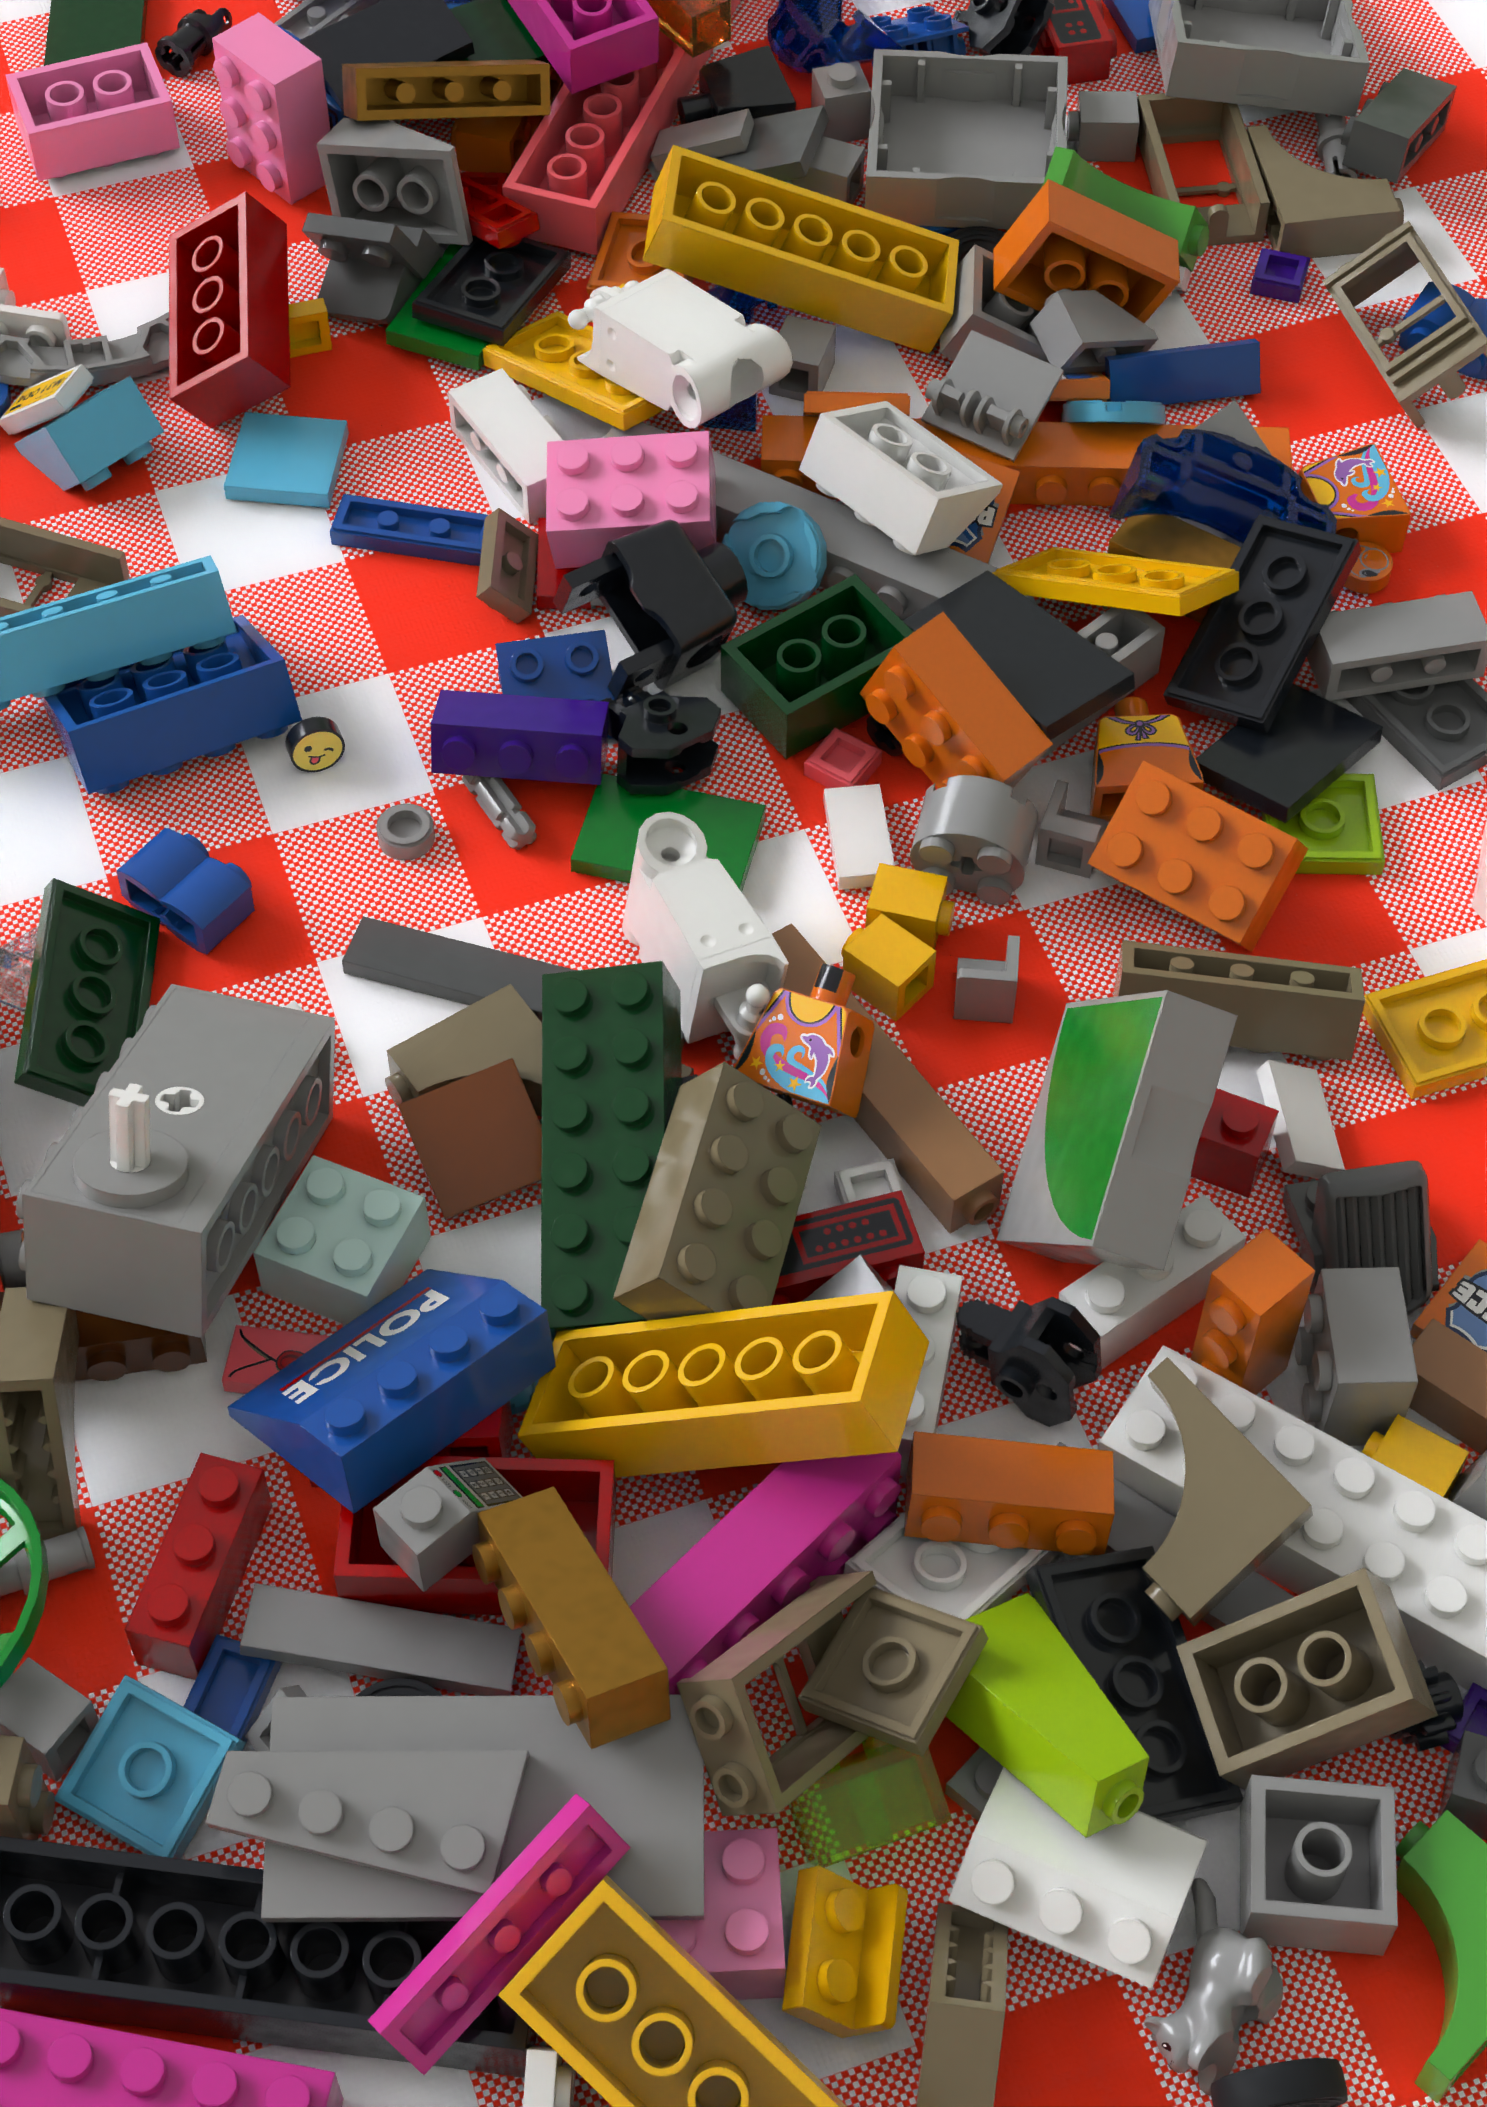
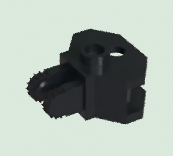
(1005, 25)
(659, 735)
(1032, 1353)

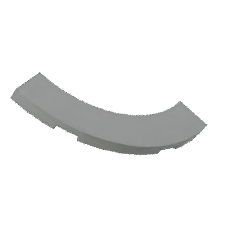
(105, 360)

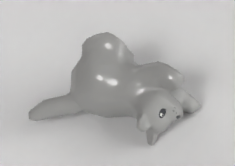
(1227, 1987)

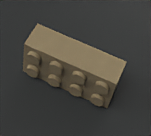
(718, 1200)

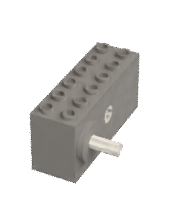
(178, 1161)

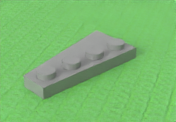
(388, 1810)

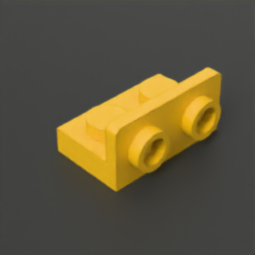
(844, 1954)

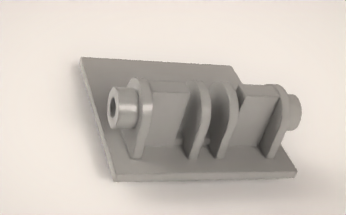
(991, 395)

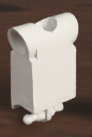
(679, 346)
(702, 929)

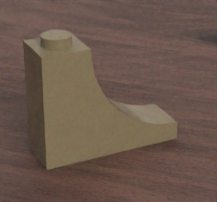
(1317, 210)
(469, 1042)
(38, 1409)
(1230, 1509)
(964, 2010)

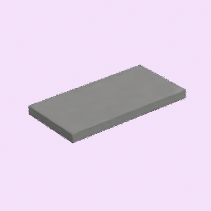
(639, 1784)

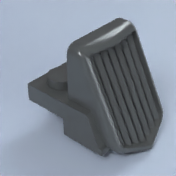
(370, 265)
(1368, 1221)

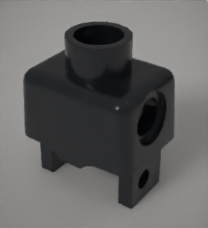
(664, 599)

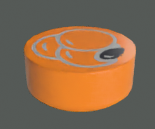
(1371, 569)

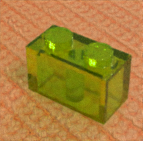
(868, 1803)

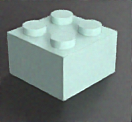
(341, 1241)

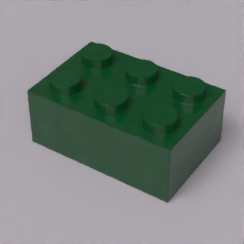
(810, 663)

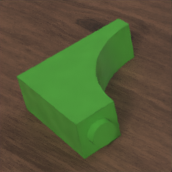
(1166, 216)
(1447, 1886)

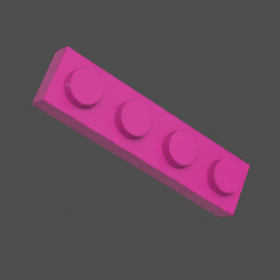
(499, 1934)

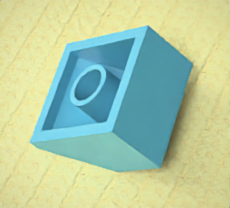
(93, 436)

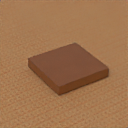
(476, 1138)

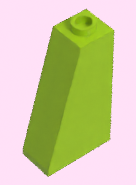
(1049, 1720)

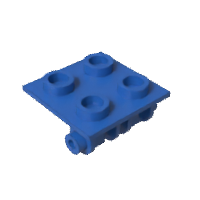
(925, 31)
(557, 667)

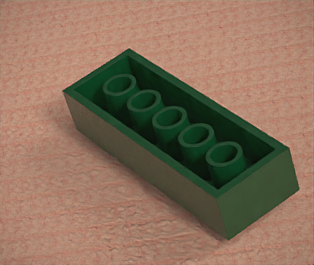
(604, 1114)

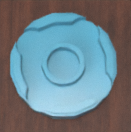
(1114, 412)
(779, 554)

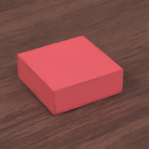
(842, 761)

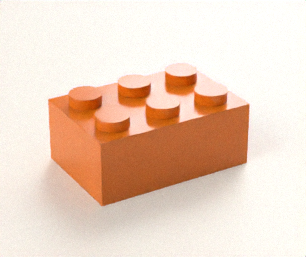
(1082, 246)
(952, 709)
(1198, 855)

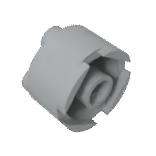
(975, 837)

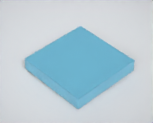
(286, 460)
(148, 1770)

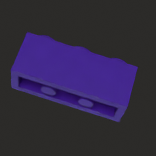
(519, 737)

